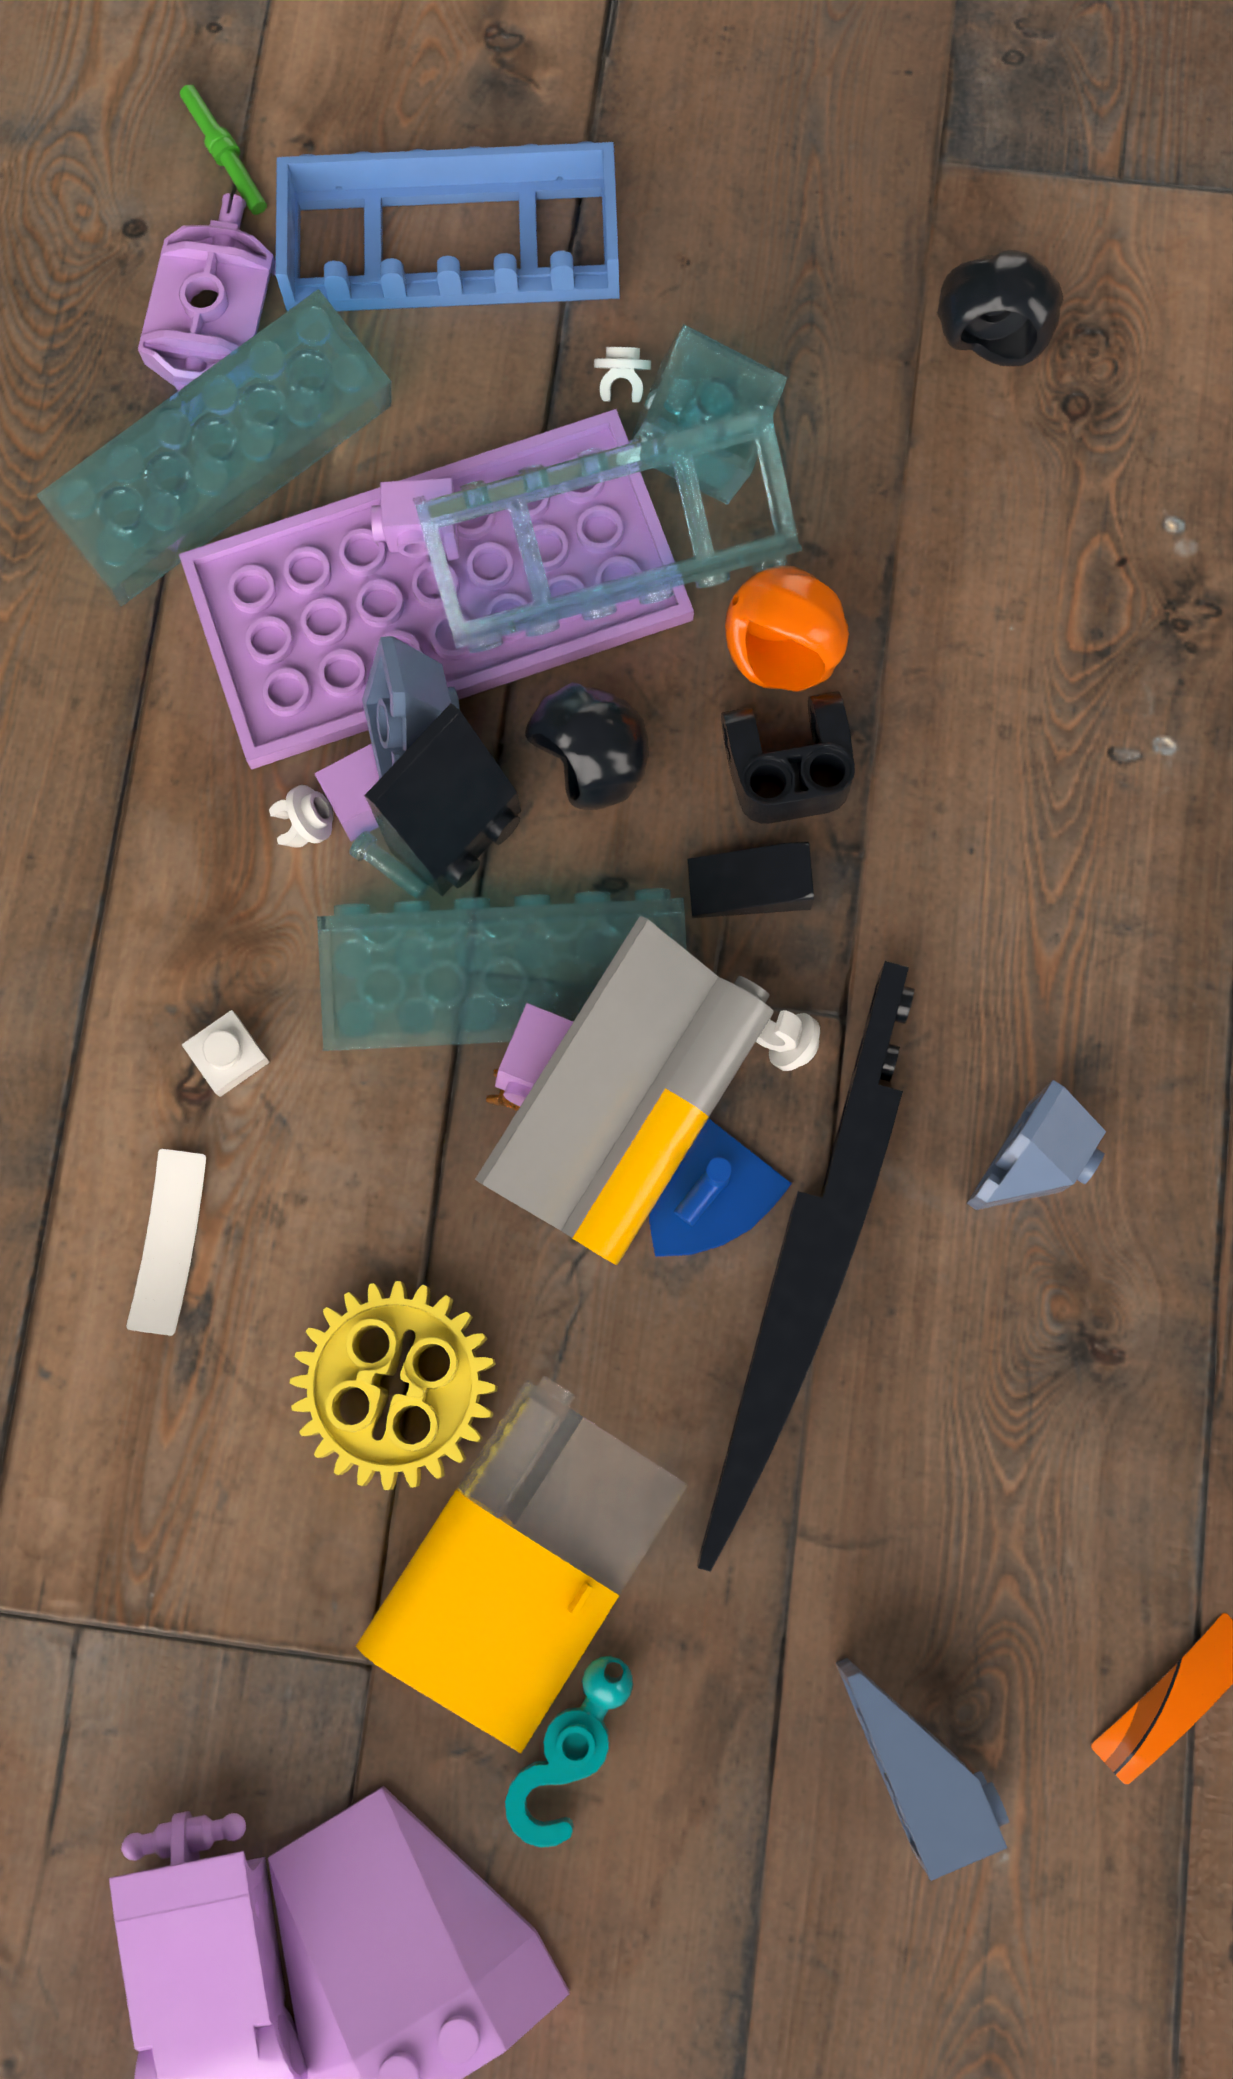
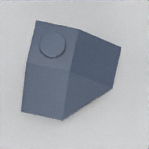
(402, 699)
(1043, 1152)

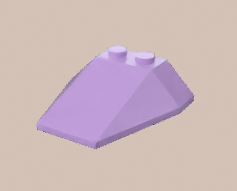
(402, 1951)

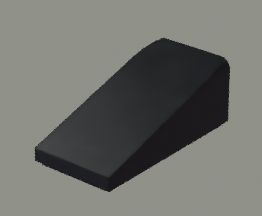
(752, 881)

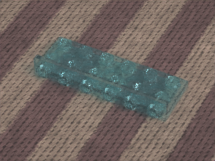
(472, 968)

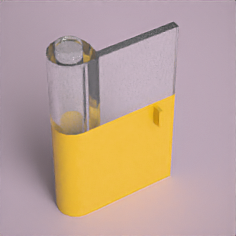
(521, 1566)

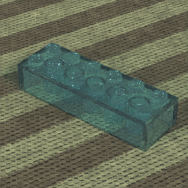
(218, 447)

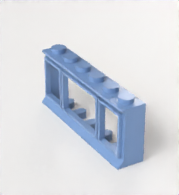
(447, 177)

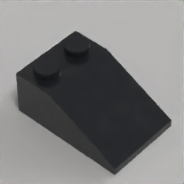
(444, 803)

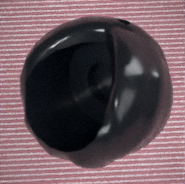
(1001, 307)
(597, 741)

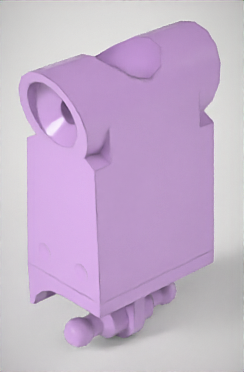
(202, 1958)

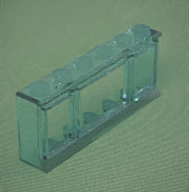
(597, 466)

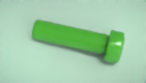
(203, 116)
(227, 154)

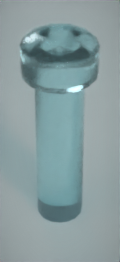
(366, 848)

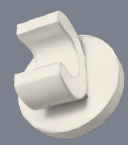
(622, 364)
(309, 815)
(791, 1040)

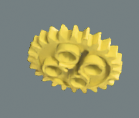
(339, 1367)

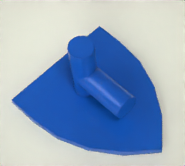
(713, 1196)

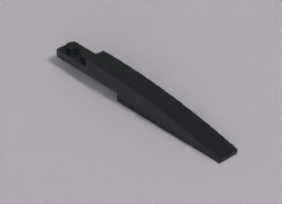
(813, 1262)

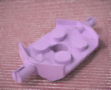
(219, 257)

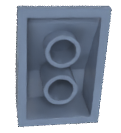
(940, 1803)

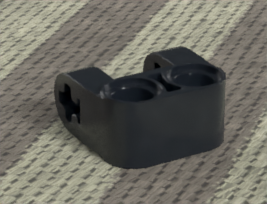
(791, 767)

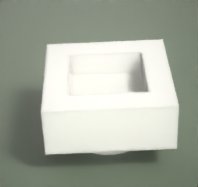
(225, 1053)

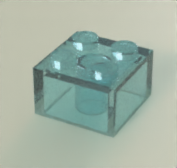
(701, 381)

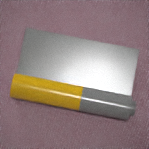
(626, 1092)

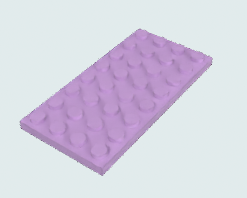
(308, 597)

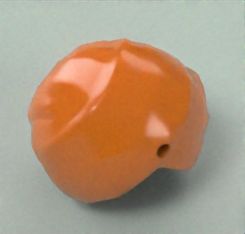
(786, 629)

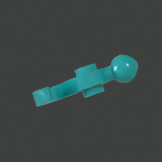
(574, 1749)

